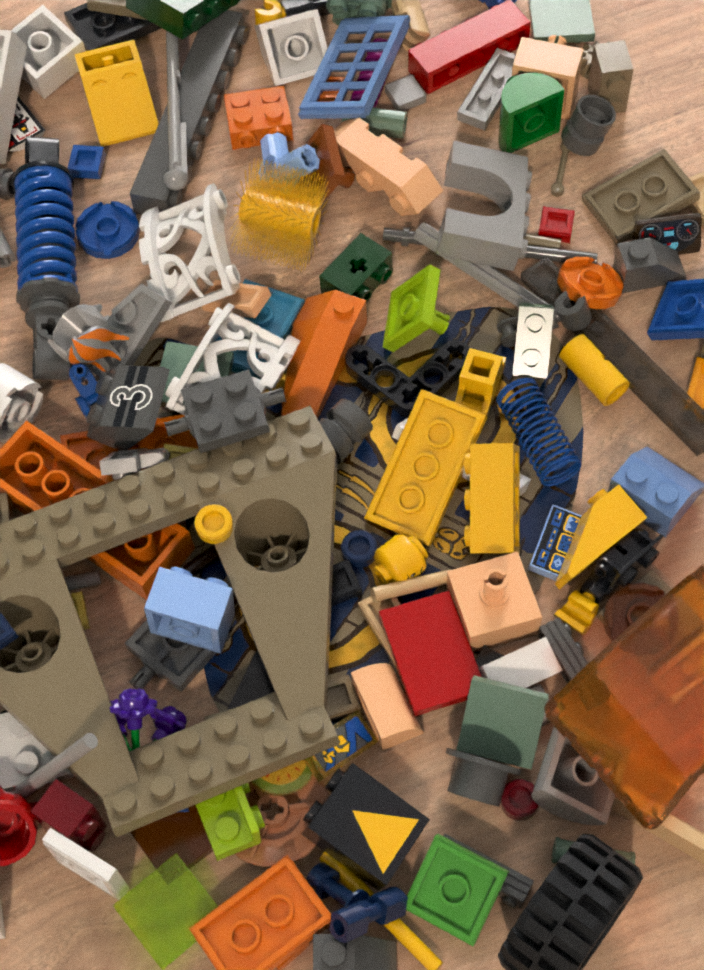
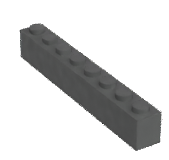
(200, 91)

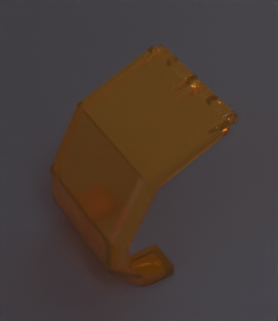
(642, 705)

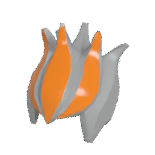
(86, 336)

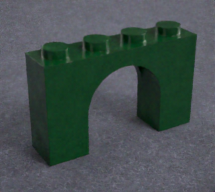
(180, 16)

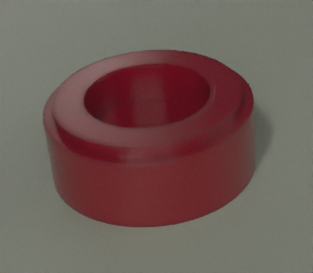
(518, 800)

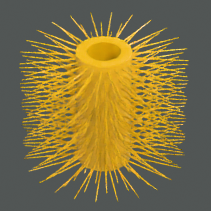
(279, 214)

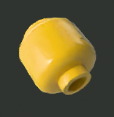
(400, 559)

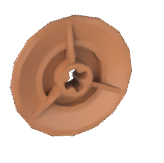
(283, 833)

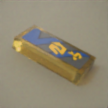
(354, 739)

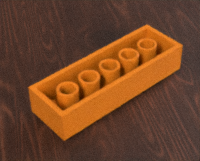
(44, 472)

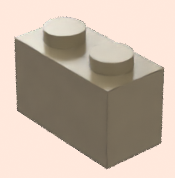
(611, 74)

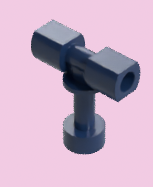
(358, 906)

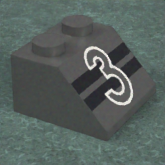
(126, 405)

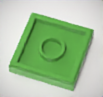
(455, 889)

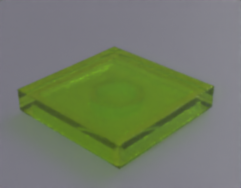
(165, 909)

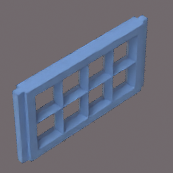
(312, 109)

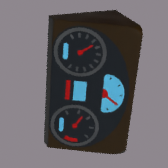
(676, 232)

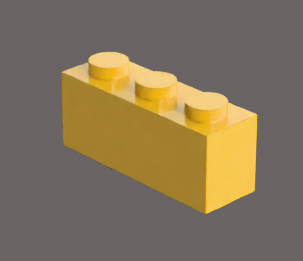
(493, 498)

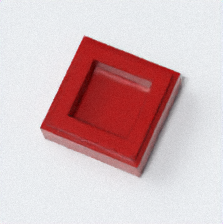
(556, 223)

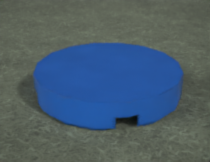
(107, 230)

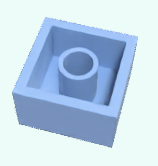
(190, 608)

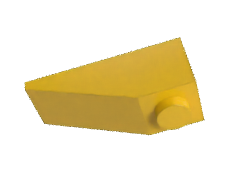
(599, 529)

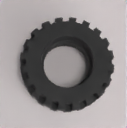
(572, 909)

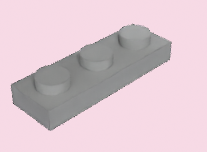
(486, 93)

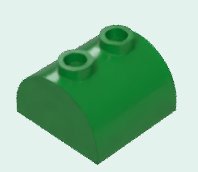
(529, 110)

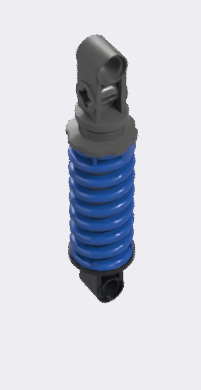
(45, 249)

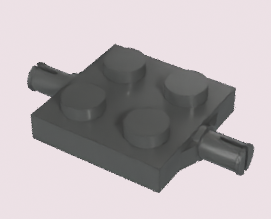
(225, 411)
(166, 658)

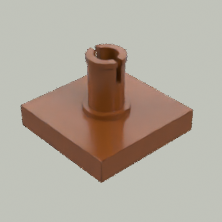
(330, 163)

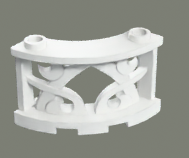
(164, 230)
(236, 334)

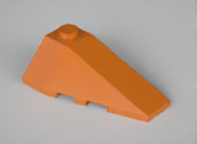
(327, 330)

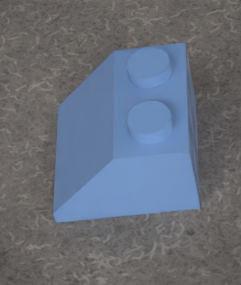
(657, 488)

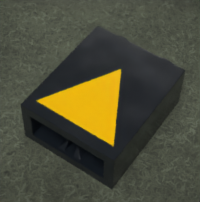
(364, 825)

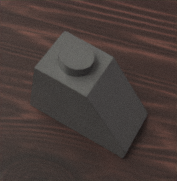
(647, 264)
(357, 954)

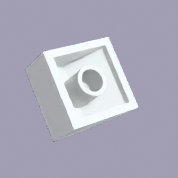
(292, 46)

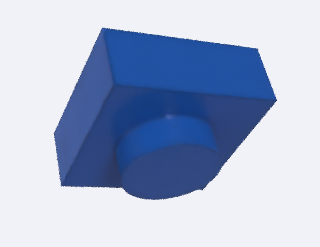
(87, 161)

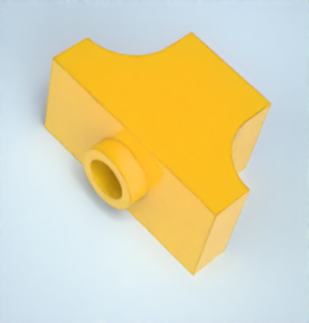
(479, 380)

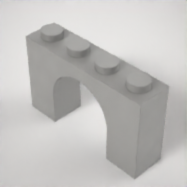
(503, 179)

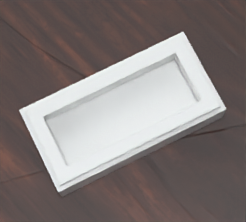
(524, 666)

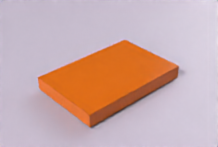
(263, 921)

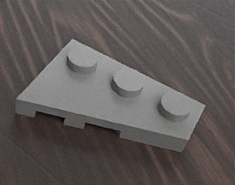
(139, 316)

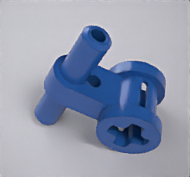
(78, 374)

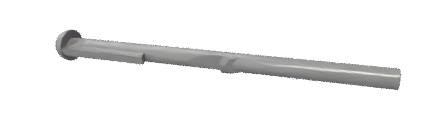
(177, 175)

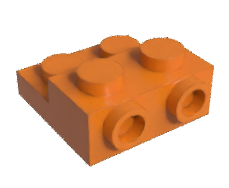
(256, 114)

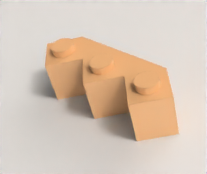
(383, 167)

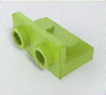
(231, 822)

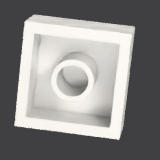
(49, 51)

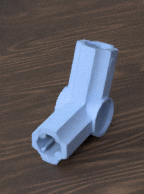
(275, 149)

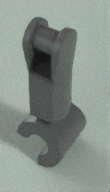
(571, 317)

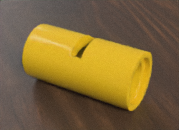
(593, 370)

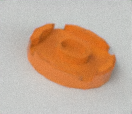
(598, 283)

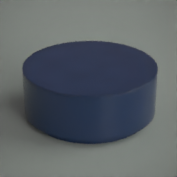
(359, 548)

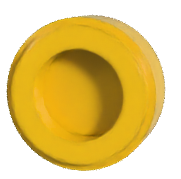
(214, 524)

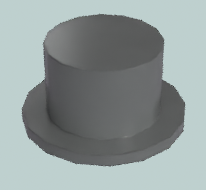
(479, 777)

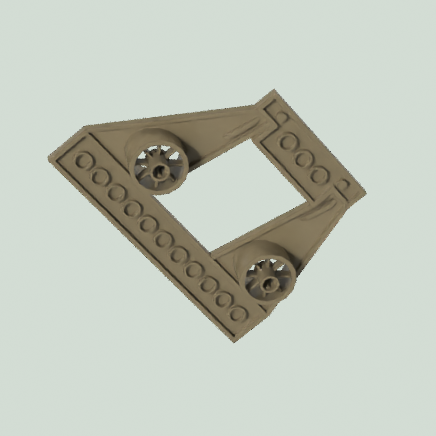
(279, 503)

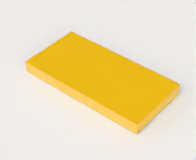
(425, 467)

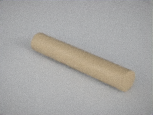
(409, 586)

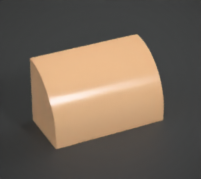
(385, 705)

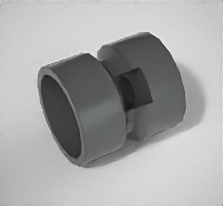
(588, 125)
(345, 426)

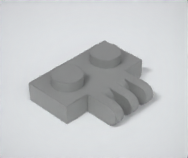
(131, 461)

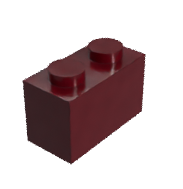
(70, 816)

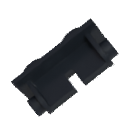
(622, 569)

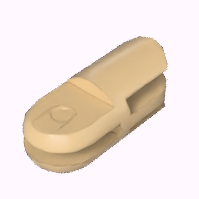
(418, 27)

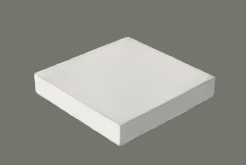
(85, 864)

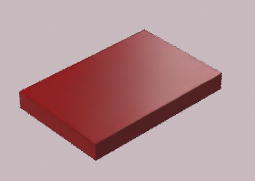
(430, 652)

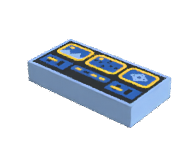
(554, 542)

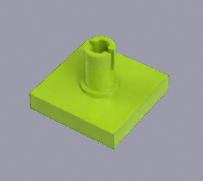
(414, 310)

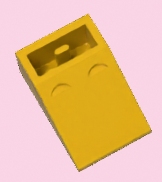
(117, 93)

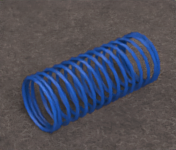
(554, 464)

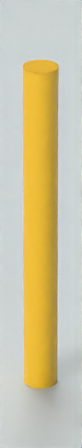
(396, 927)

